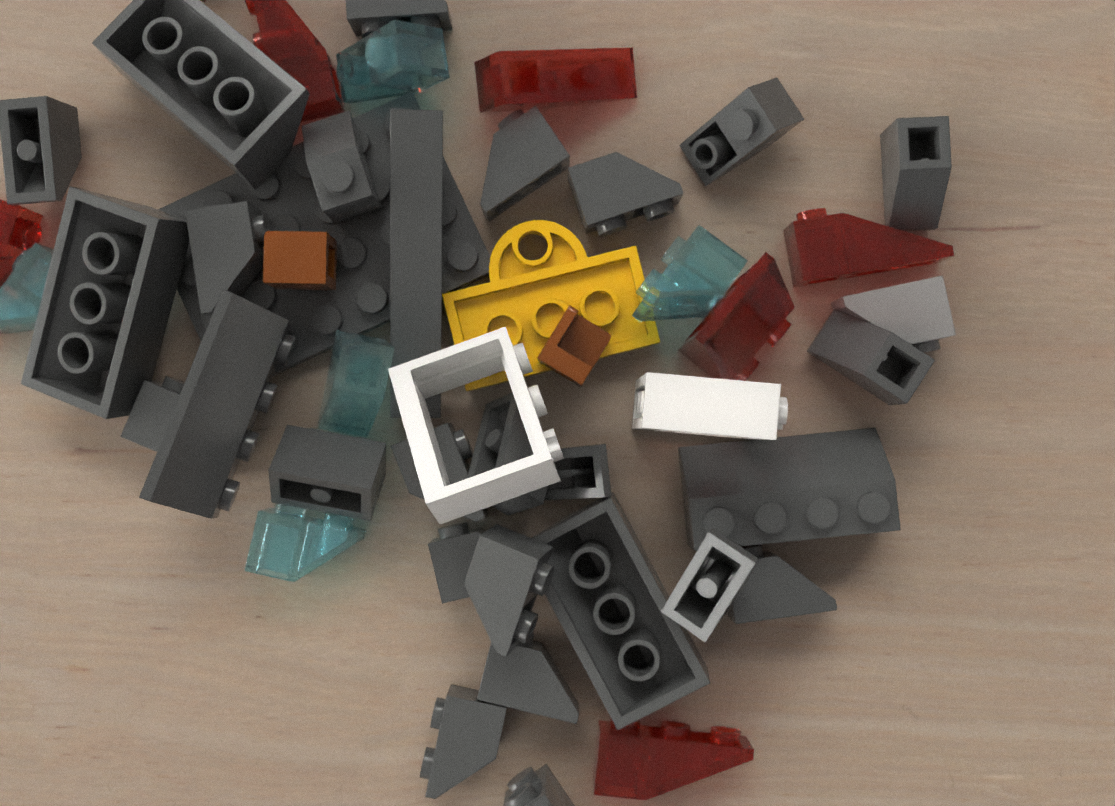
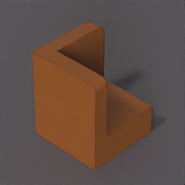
(299, 260)
(574, 347)

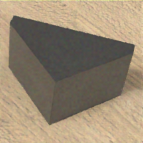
(582, 474)

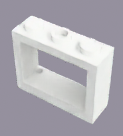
(453, 368)
(708, 406)

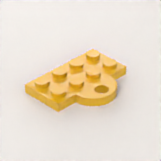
(535, 294)

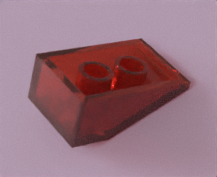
(742, 323)

